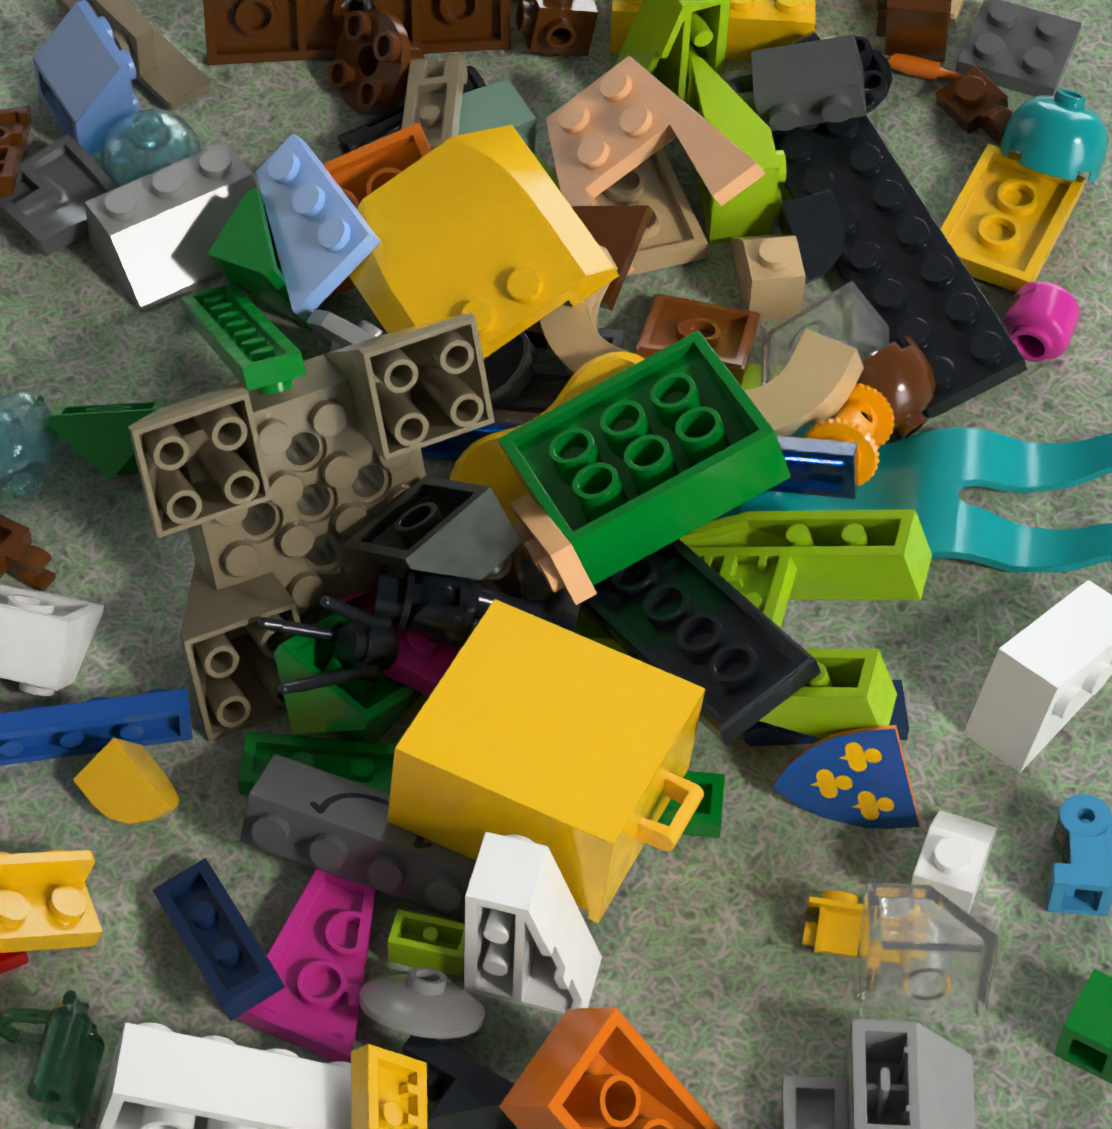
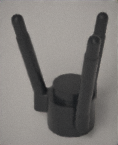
(365, 644)

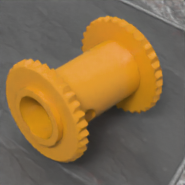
(852, 426)

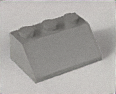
(164, 224)

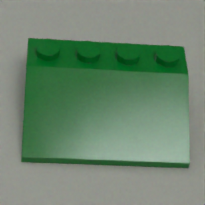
(647, 456)

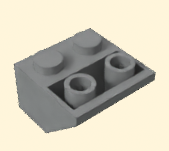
(906, 1078)

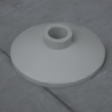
(422, 1005)

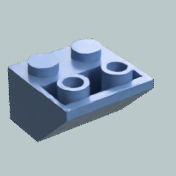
(85, 77)

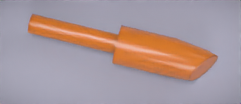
(921, 67)

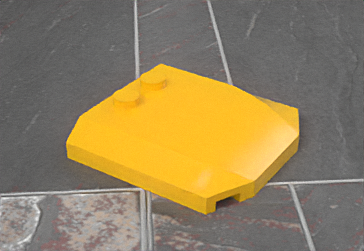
(478, 235)

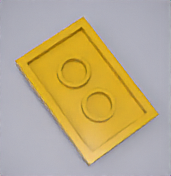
(1009, 219)

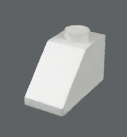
(954, 857)

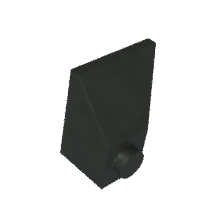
(440, 530)

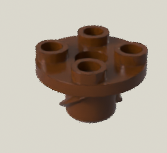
(372, 60)

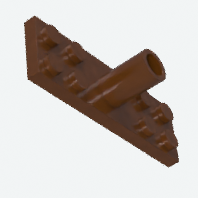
(311, 28)

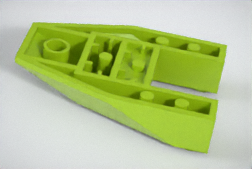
(816, 558)

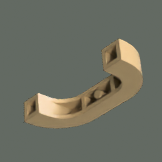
(801, 395)

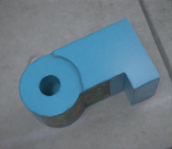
(1085, 843)

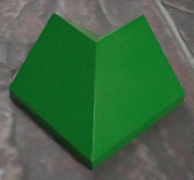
(250, 258)
(102, 432)
(357, 707)

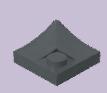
(53, 194)

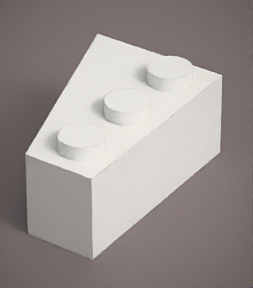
(1044, 677)

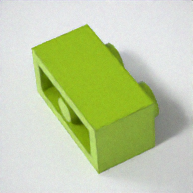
(427, 942)

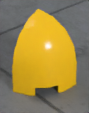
(127, 784)

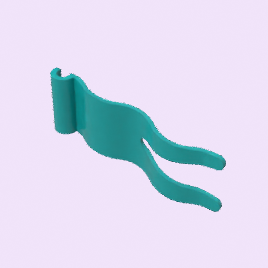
(935, 465)

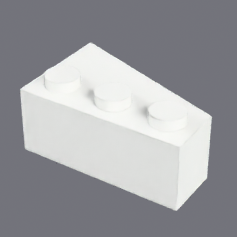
(526, 929)

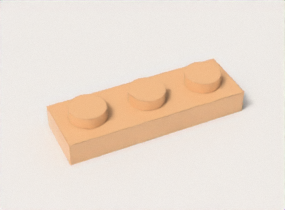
(550, 550)

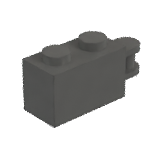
(803, 83)

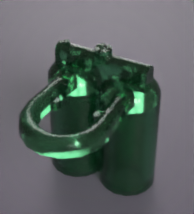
(65, 1060)

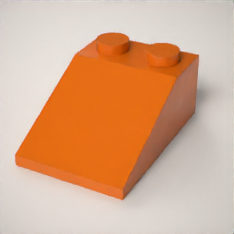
(600, 1076)

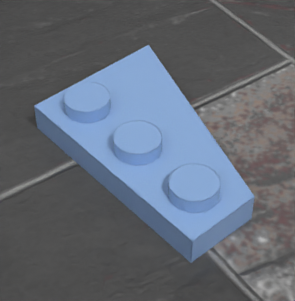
(312, 224)

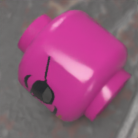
(1042, 320)

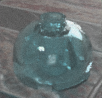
(146, 143)
(26, 443)

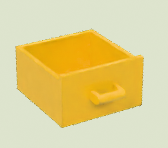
(552, 746)

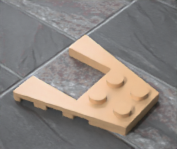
(625, 122)

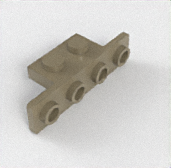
(156, 60)

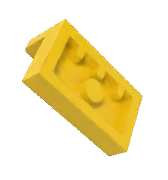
(46, 901)
(387, 1090)

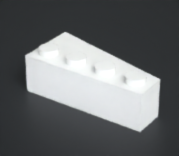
(214, 1084)

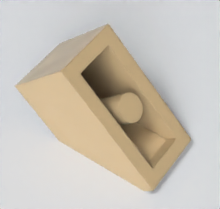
(769, 274)

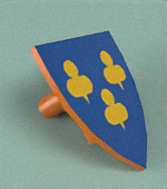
(853, 779)

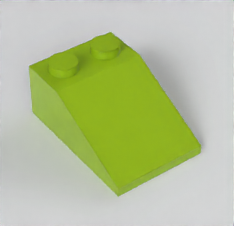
(761, 202)

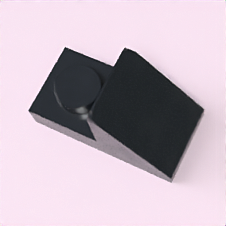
(466, 1089)

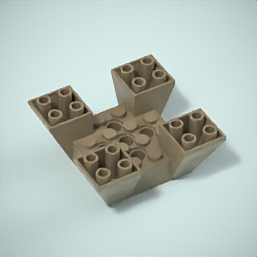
(278, 508)

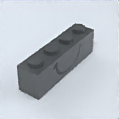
(347, 834)

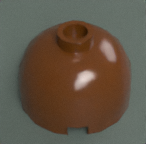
(905, 381)

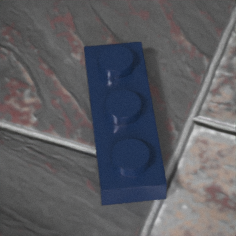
(218, 939)

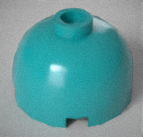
(1058, 136)

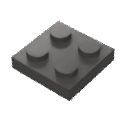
(1019, 47)

